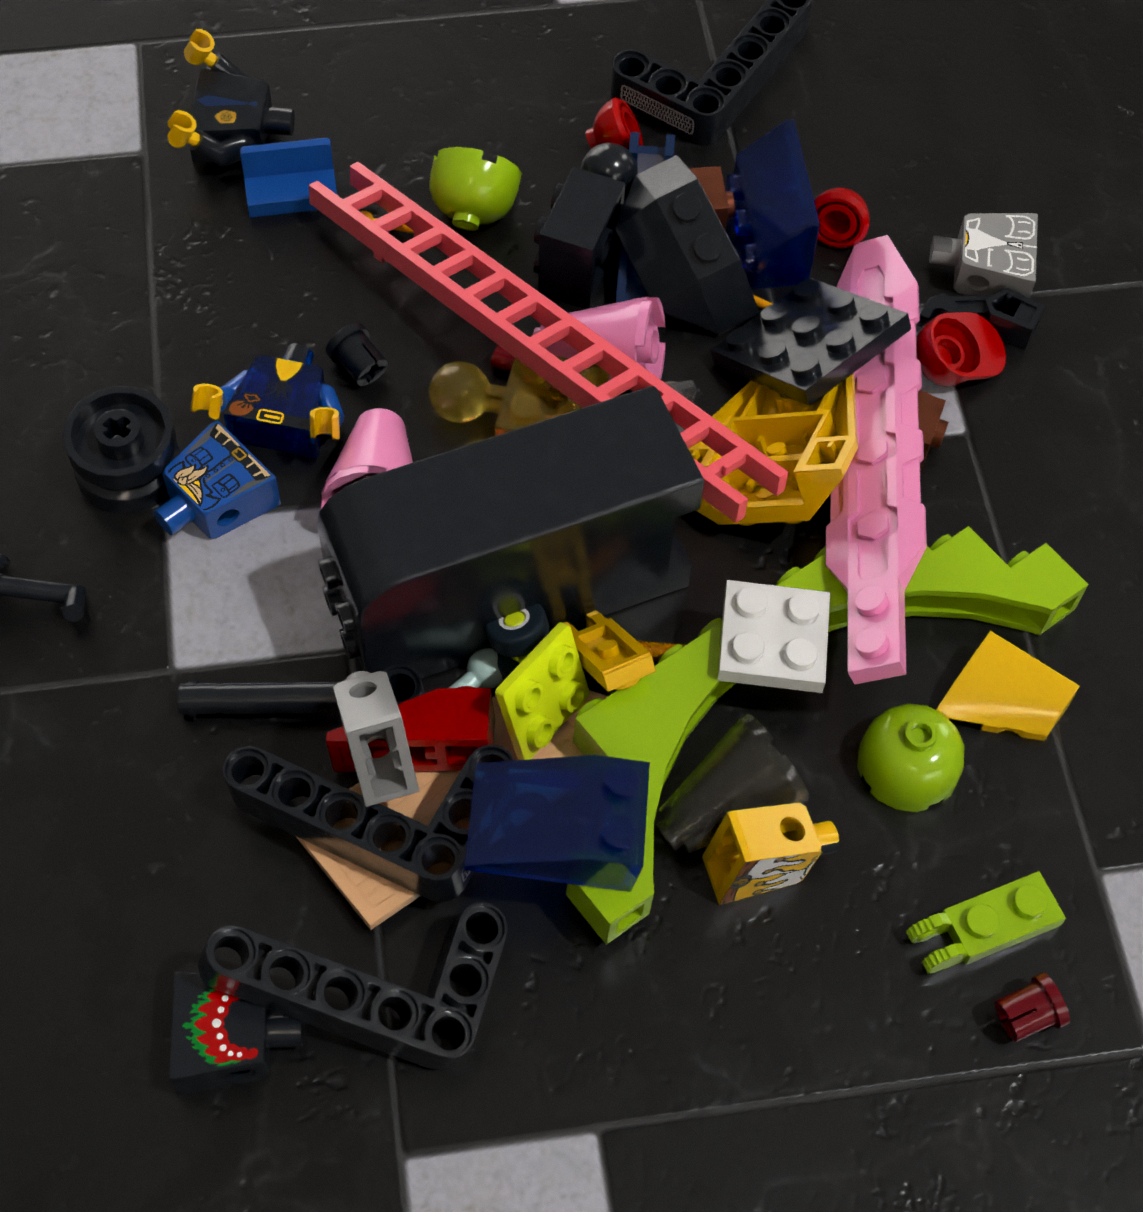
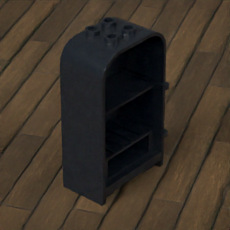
(538, 515)

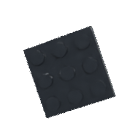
(810, 340)

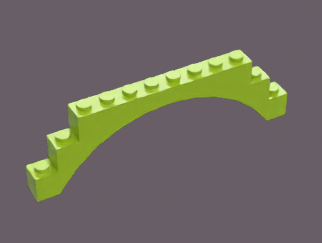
(658, 713)

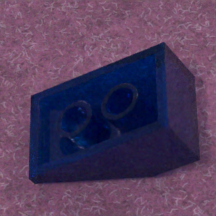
(560, 820)

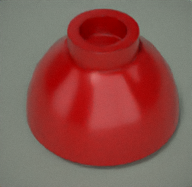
(613, 125)
(842, 218)

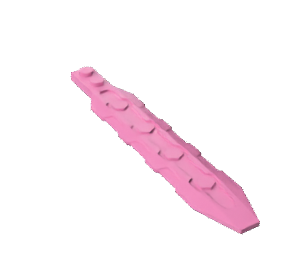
(877, 507)

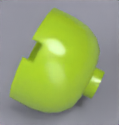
(472, 188)
(911, 757)

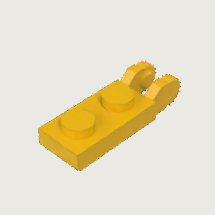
(611, 653)

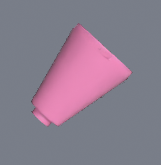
(628, 327)
(372, 447)

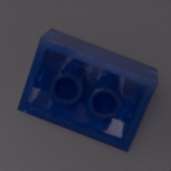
(775, 209)

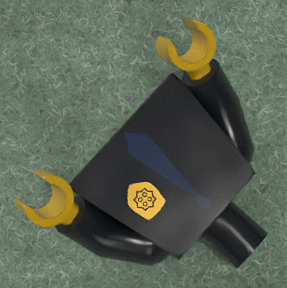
(226, 109)

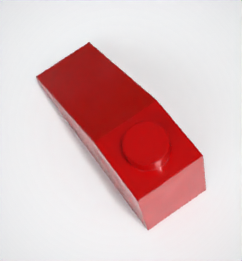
(439, 728)

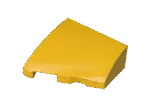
(1008, 691)

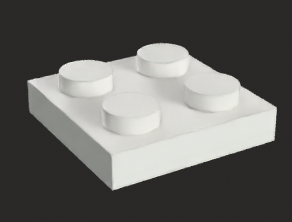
(774, 636)

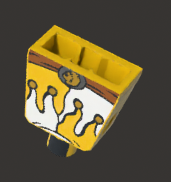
(765, 850)

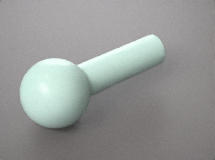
(481, 671)

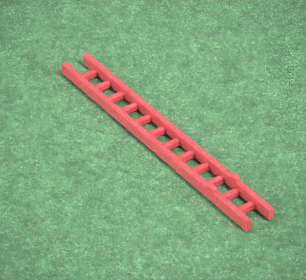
(531, 350)

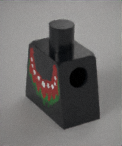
(222, 1037)

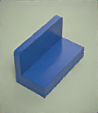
(280, 175)

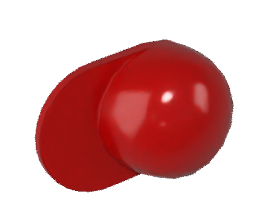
(959, 349)

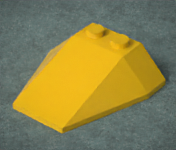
(805, 440)

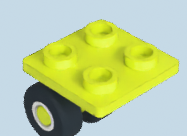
(539, 676)

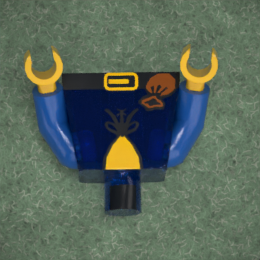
(276, 403)

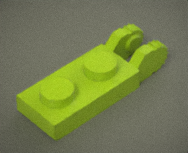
(990, 922)

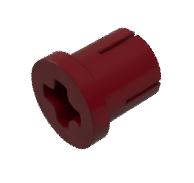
(1032, 1008)

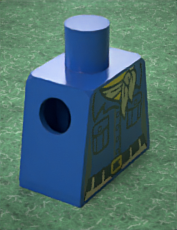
(216, 485)

